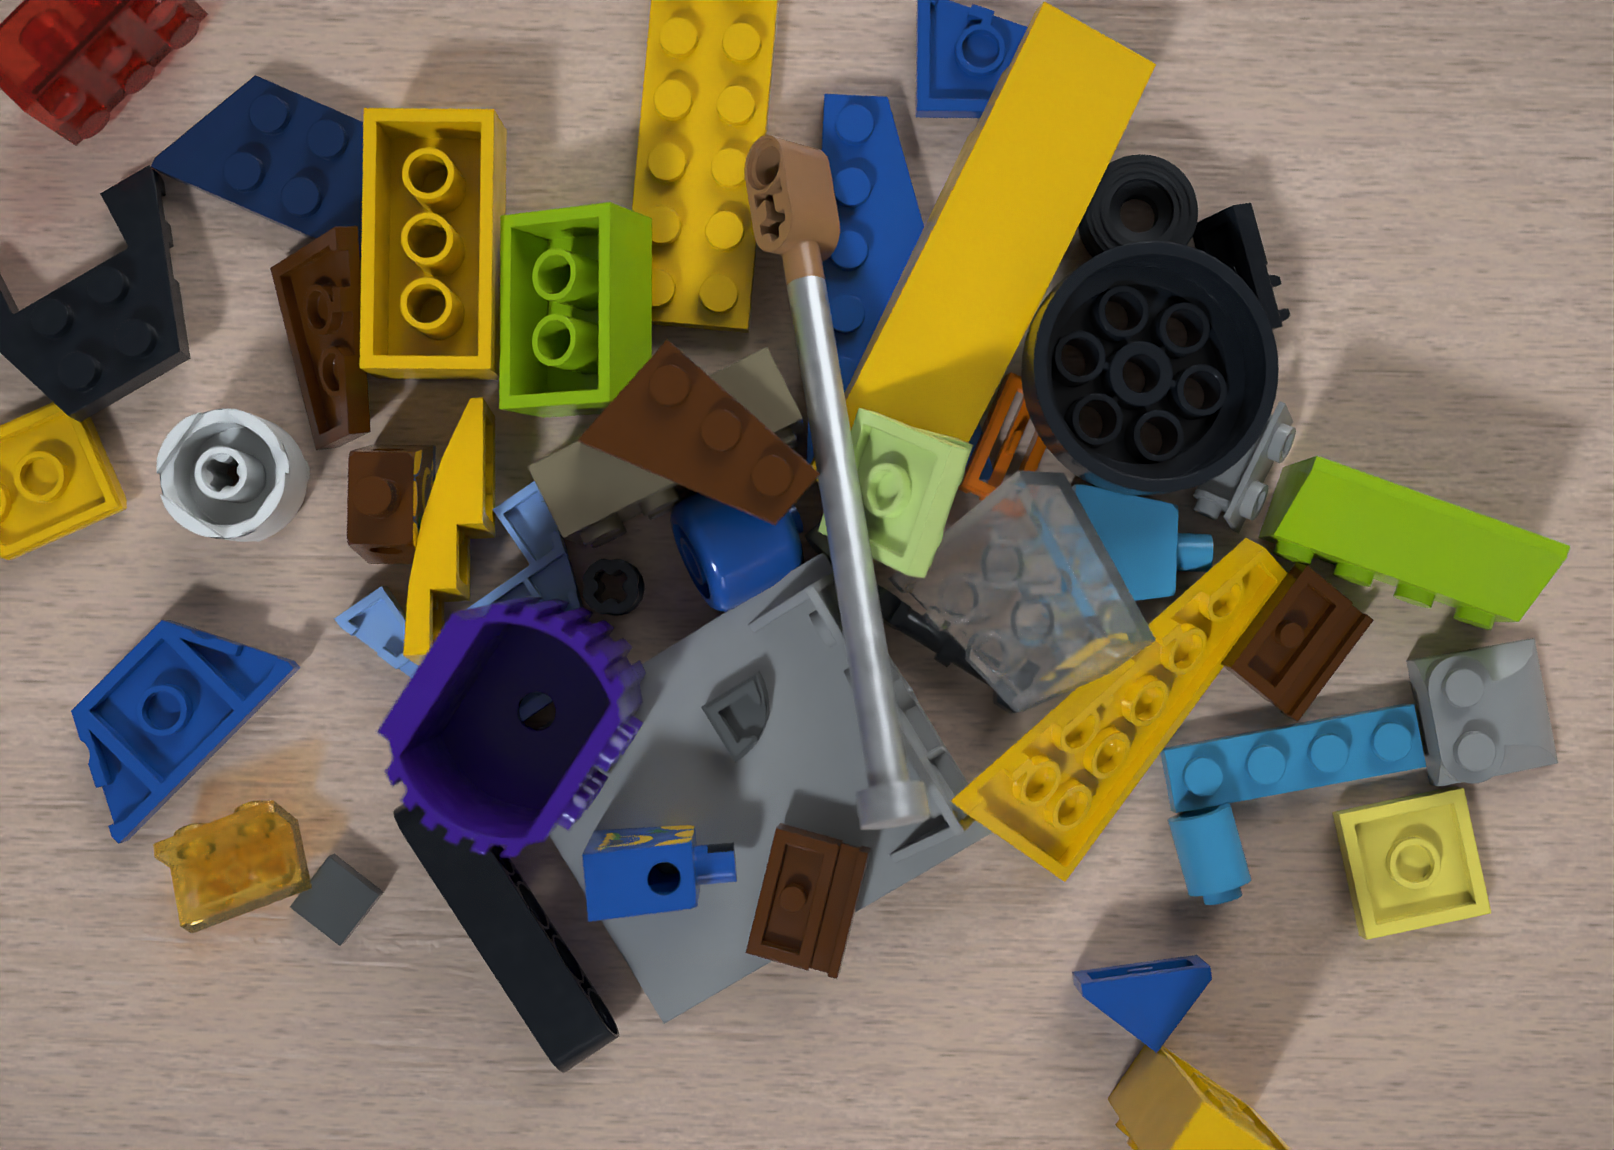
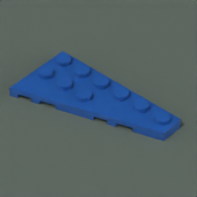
(876, 226)

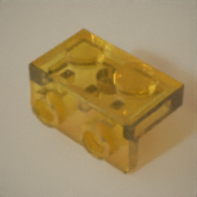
(234, 864)

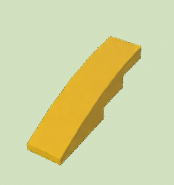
(454, 514)

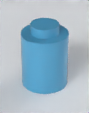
(1210, 853)

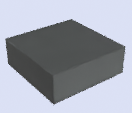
(337, 899)

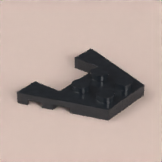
(111, 323)

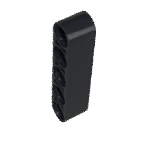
(515, 942)

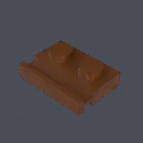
(1297, 641)
(808, 900)

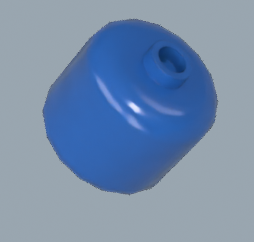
(733, 552)

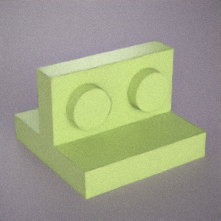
(905, 488)

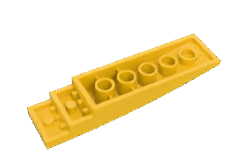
(1000, 227)

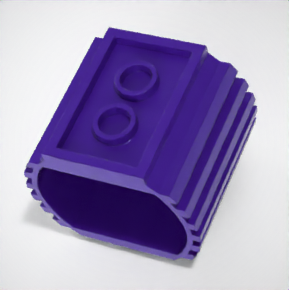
(462, 733)

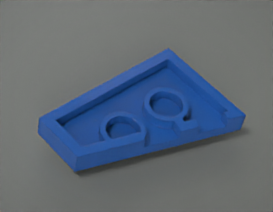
(960, 57)

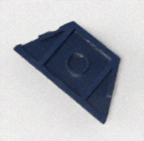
(275, 159)

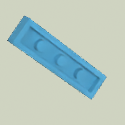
(1292, 757)

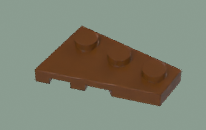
(321, 316)
(700, 437)

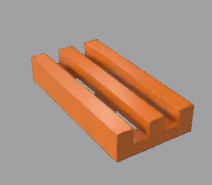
(990, 430)

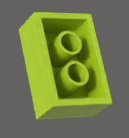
(573, 307)

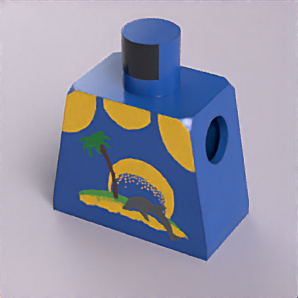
(624, 874)

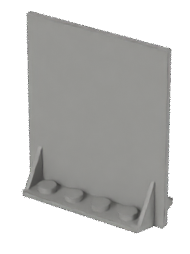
(795, 775)

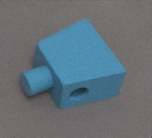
(1145, 540)

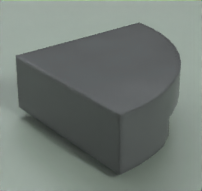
(740, 715)

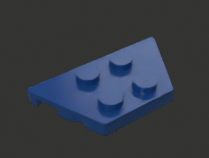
(169, 714)

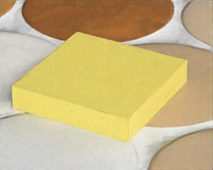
(1411, 862)

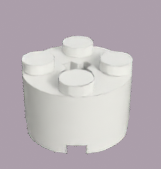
(200, 492)

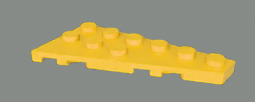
(1091, 751)

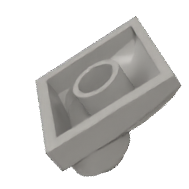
(1482, 712)

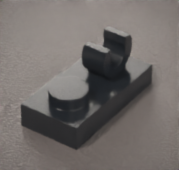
(1236, 242)

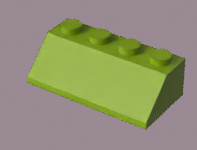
(1408, 542)

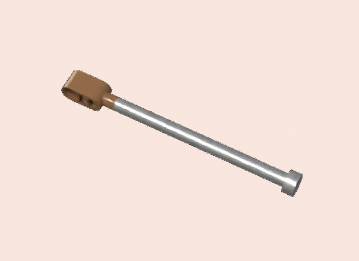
(799, 219)

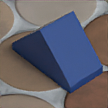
(1147, 995)

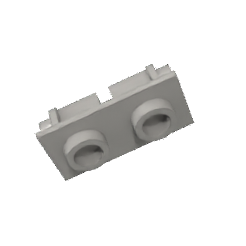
(1242, 487)

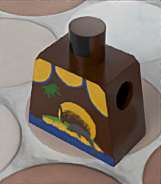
(388, 500)

